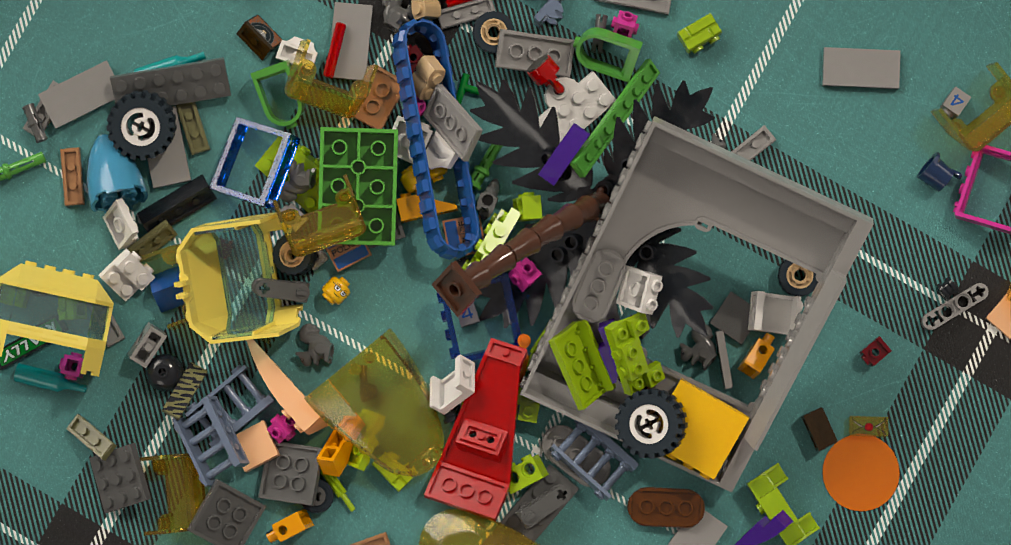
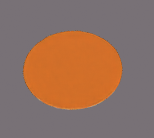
(861, 472)

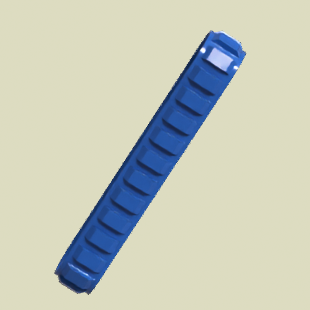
(417, 145)

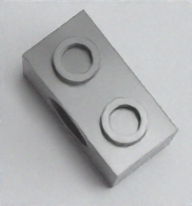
(147, 345)

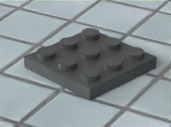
(292, 475)
(120, 478)
(226, 516)

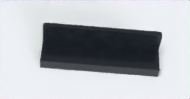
(178, 204)

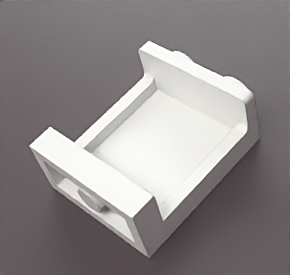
(773, 312)
(454, 388)

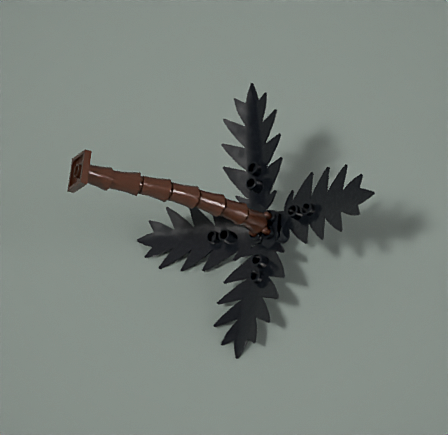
(562, 237)

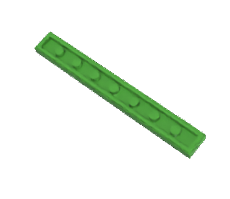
(621, 108)

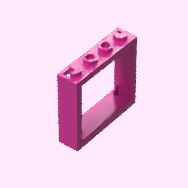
(965, 189)

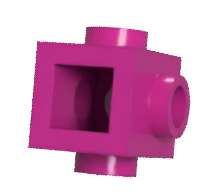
(625, 24)
(524, 274)
(66, 366)
(281, 429)

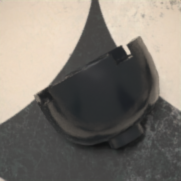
(173, 373)

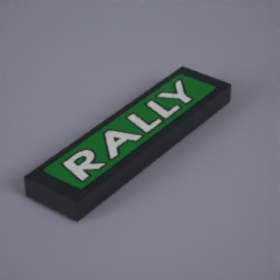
(18, 350)

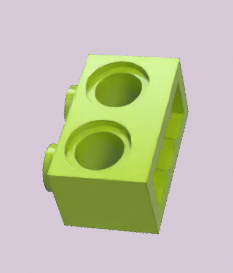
(529, 206)
(525, 476)

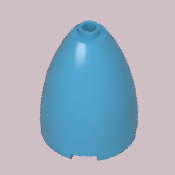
(113, 173)

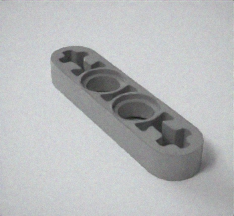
(955, 308)

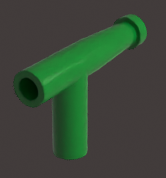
(464, 87)

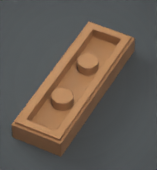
(72, 176)

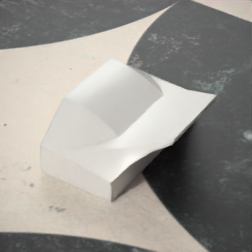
(289, 48)
(440, 153)

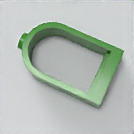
(268, 72)
(620, 73)

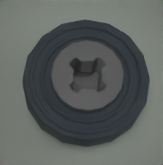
(324, 498)

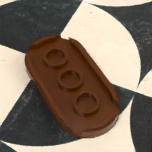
(666, 507)

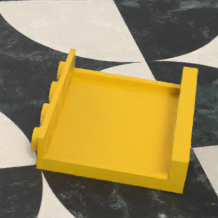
(710, 430)

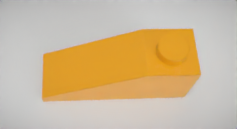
(410, 211)
(334, 455)

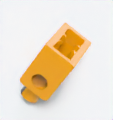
(754, 360)
(294, 523)

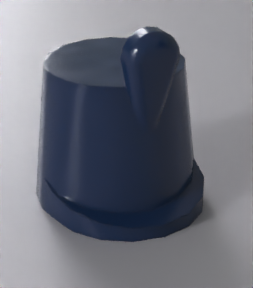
(937, 173)

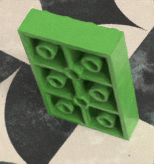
(371, 167)

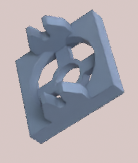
(549, 12)

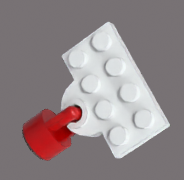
(573, 101)

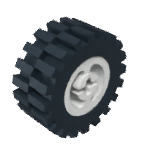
(152, 107)
(659, 443)

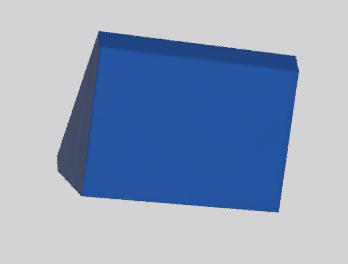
(164, 290)

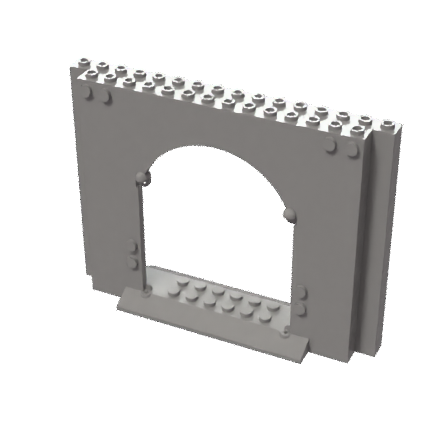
(687, 182)

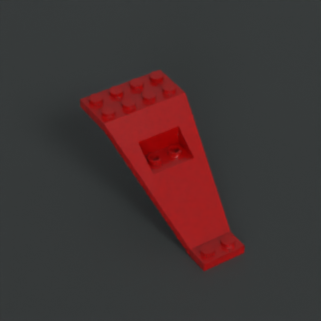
(471, 470)

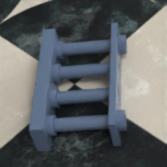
(247, 413)
(227, 440)
(612, 451)

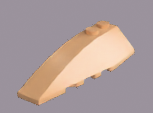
(286, 392)

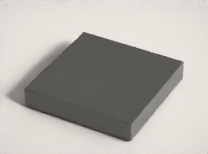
(733, 318)

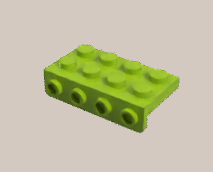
(309, 199)
(581, 363)

